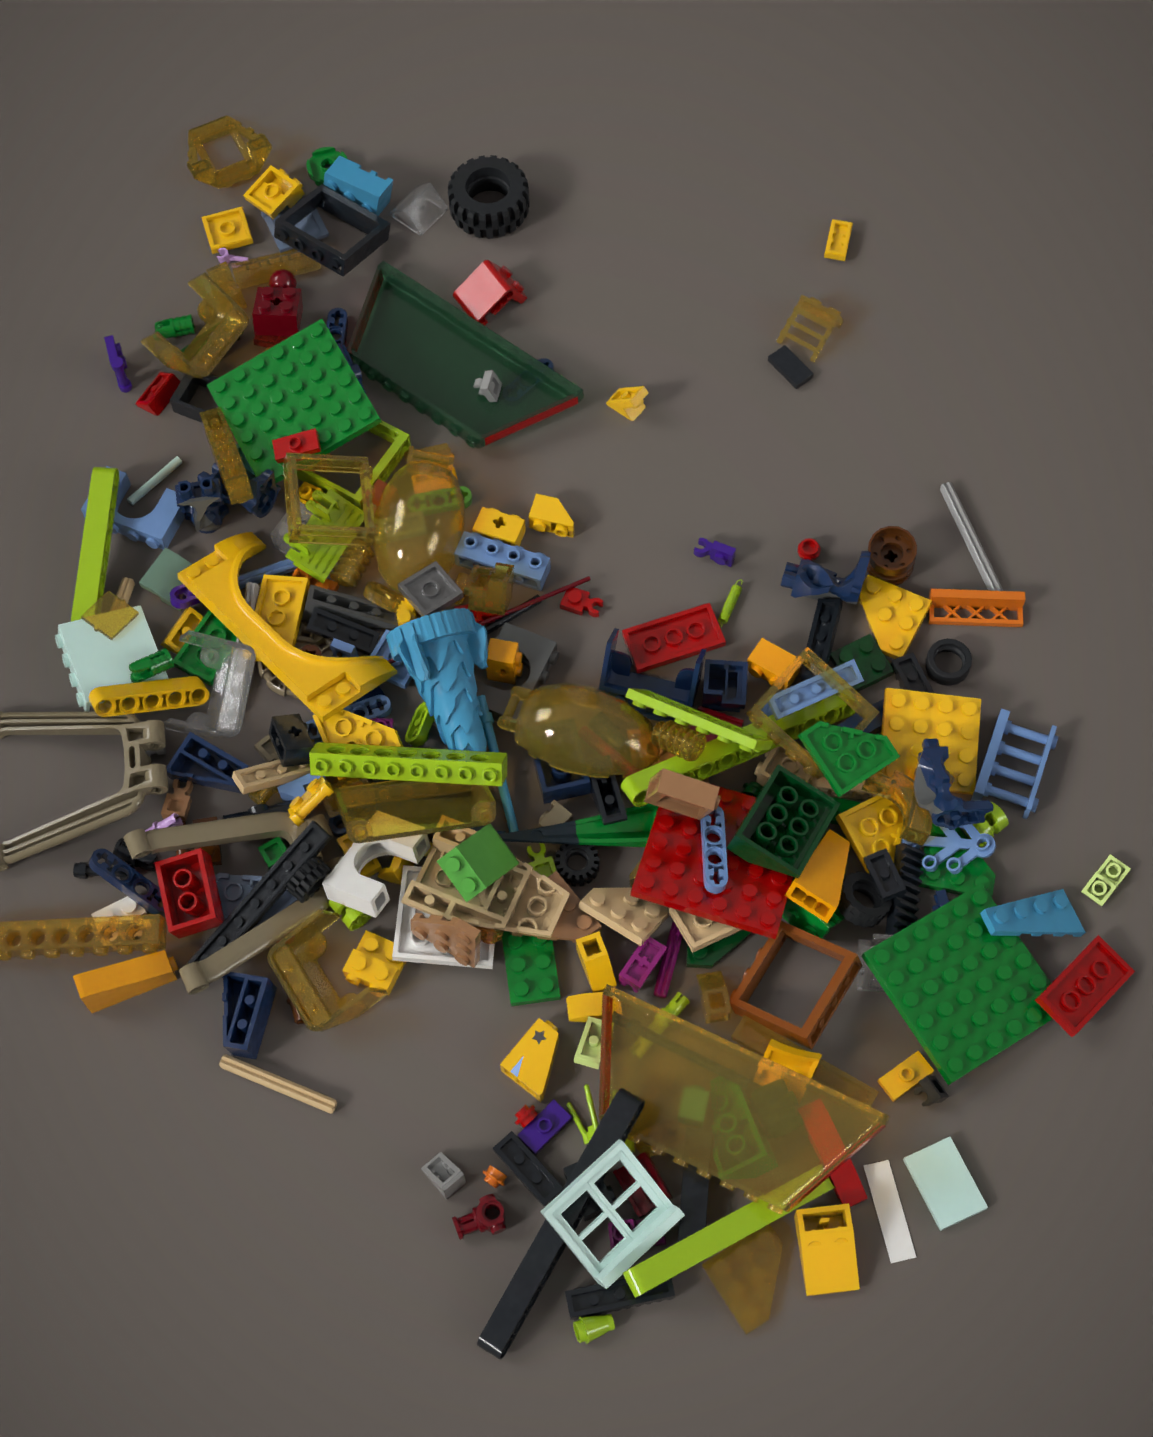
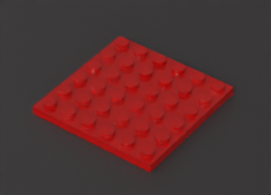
(674, 872)

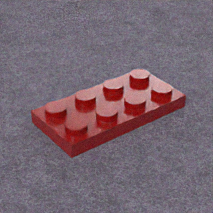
(673, 637)
(1084, 986)

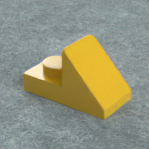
(628, 401)

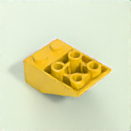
(827, 1249)

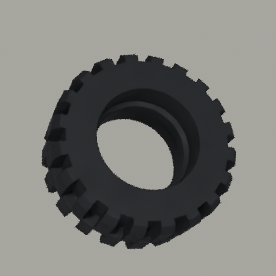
(488, 175)

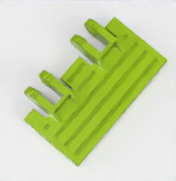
(321, 558)

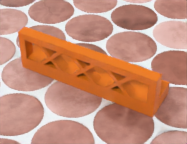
(980, 600)

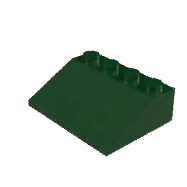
(784, 824)

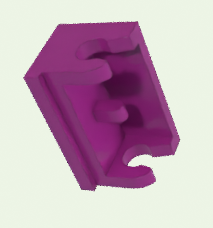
(641, 964)

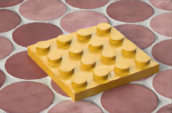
(923, 715)

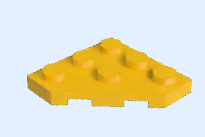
(892, 614)
(354, 729)
(872, 827)

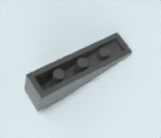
(348, 607)

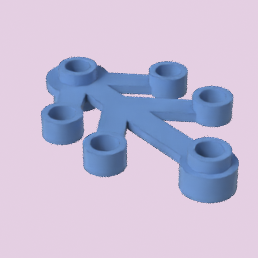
(954, 843)

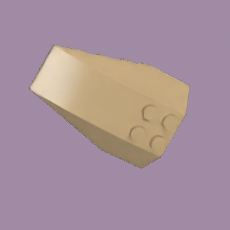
(514, 903)

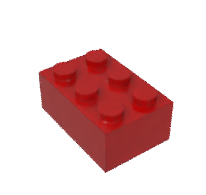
(189, 893)

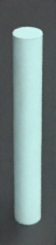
(155, 480)

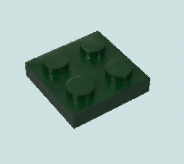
(869, 659)

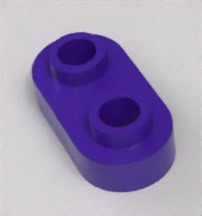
(182, 597)

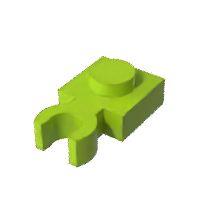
(541, 865)

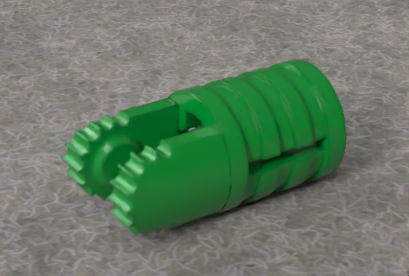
(176, 326)
(151, 665)

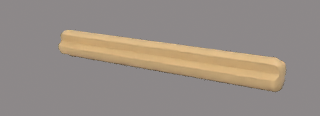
(278, 1083)

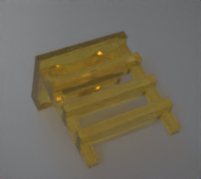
(814, 311)

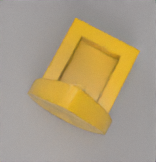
(394, 872)

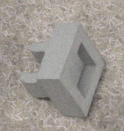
(489, 386)

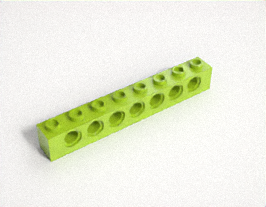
(408, 764)

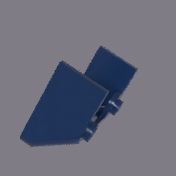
(617, 679)

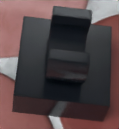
(933, 1089)

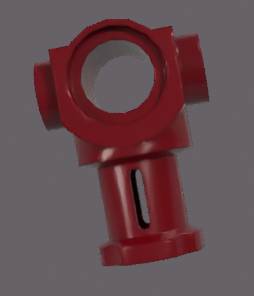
(477, 1219)

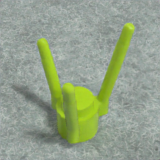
(591, 1129)

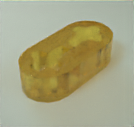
(382, 596)

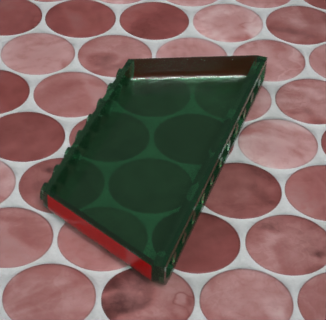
(436, 352)

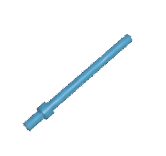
(487, 721)

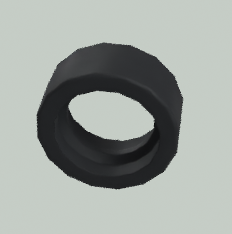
(955, 647)

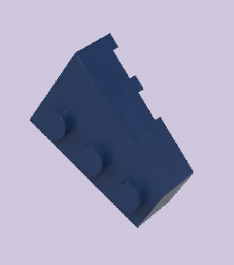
(204, 765)
(246, 1012)

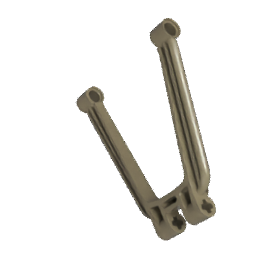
(140, 774)
(200, 974)

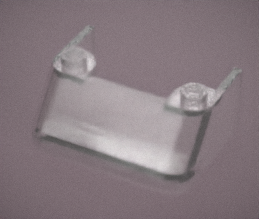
(230, 689)

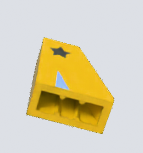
(533, 1058)

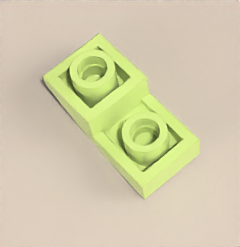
(1106, 880)

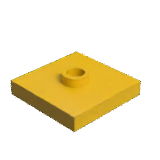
(227, 229)

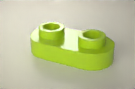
(419, 726)

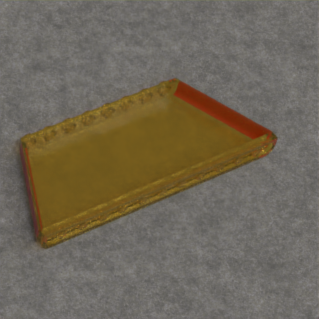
(727, 1105)

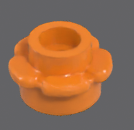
(494, 1177)

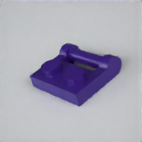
(118, 363)

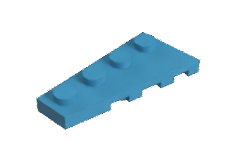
(1035, 916)

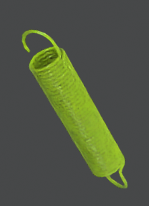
(730, 603)

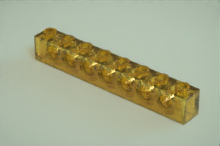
(152, 938)

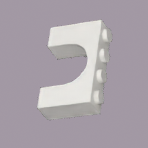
(362, 893)

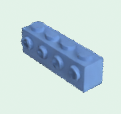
(529, 567)

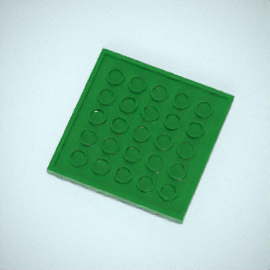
(290, 391)
(960, 985)

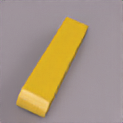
(139, 691)

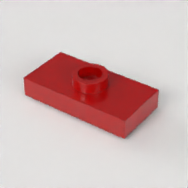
(302, 442)

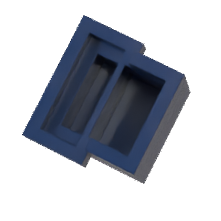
(725, 685)

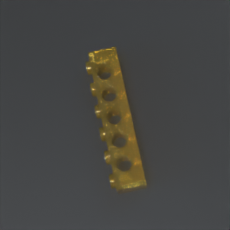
(226, 456)

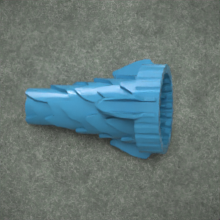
(441, 660)

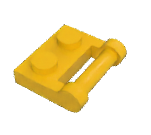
(303, 805)

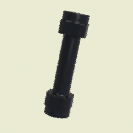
(83, 870)

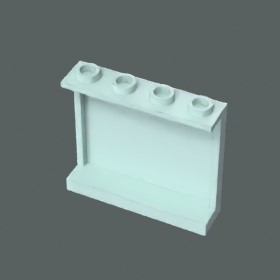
(101, 661)

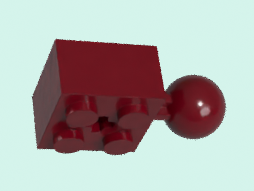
(278, 307)

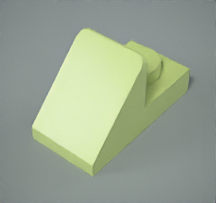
(589, 1047)

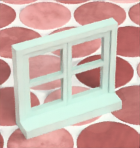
(634, 1242)

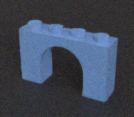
(153, 529)

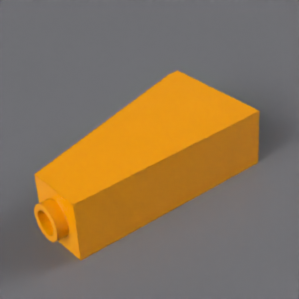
(822, 878)
(124, 980)

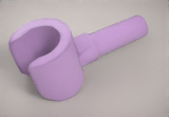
(225, 256)

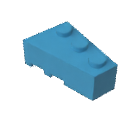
(358, 185)

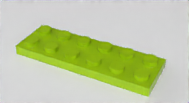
(705, 723)

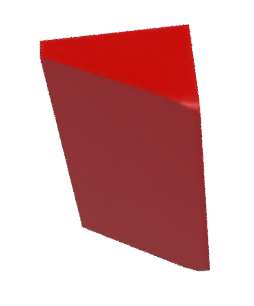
(158, 393)

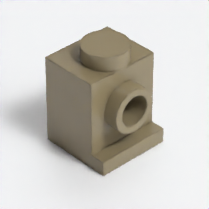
(556, 815)

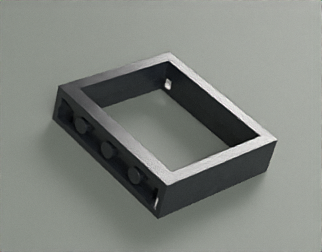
(344, 209)

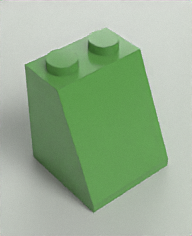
(478, 862)

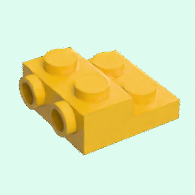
(274, 192)
(373, 963)

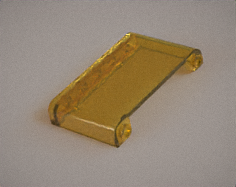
(411, 808)

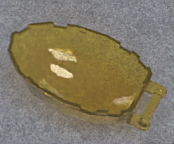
(419, 517)
(581, 730)

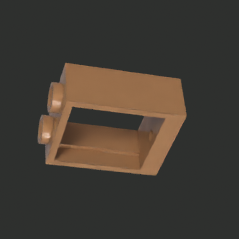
(682, 794)

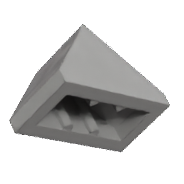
(444, 1175)

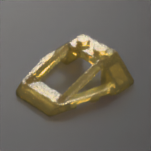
(254, 152)

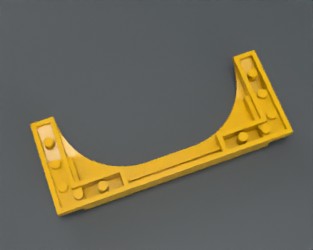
(318, 681)

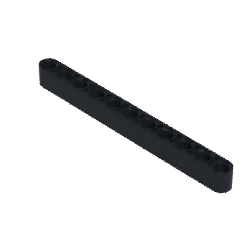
(548, 1245)

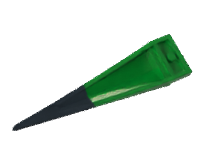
(592, 831)

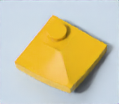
(793, 1058)

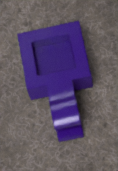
(719, 552)

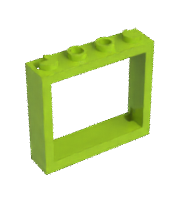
(384, 468)

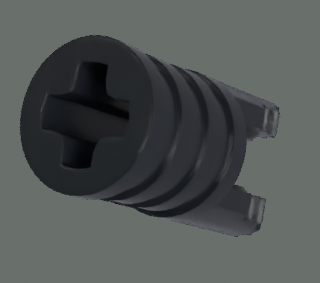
(146, 862)

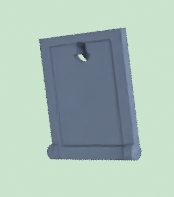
(310, 224)

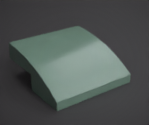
(163, 575)

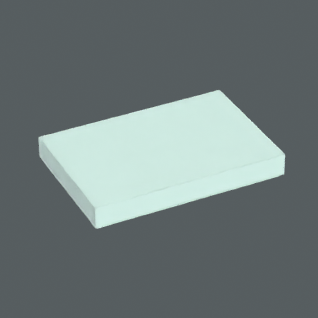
(945, 1183)

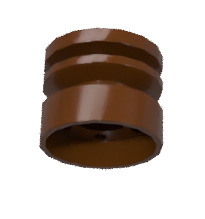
(895, 545)

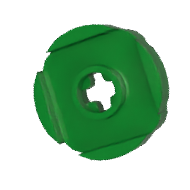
(316, 164)

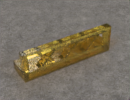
(259, 269)

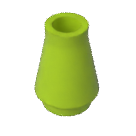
(592, 1327)

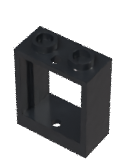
(185, 392)

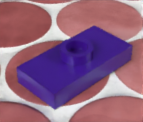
(544, 1127)

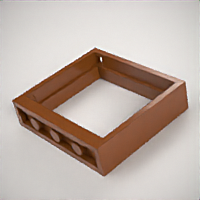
(826, 1005)

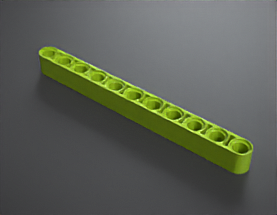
(721, 756)

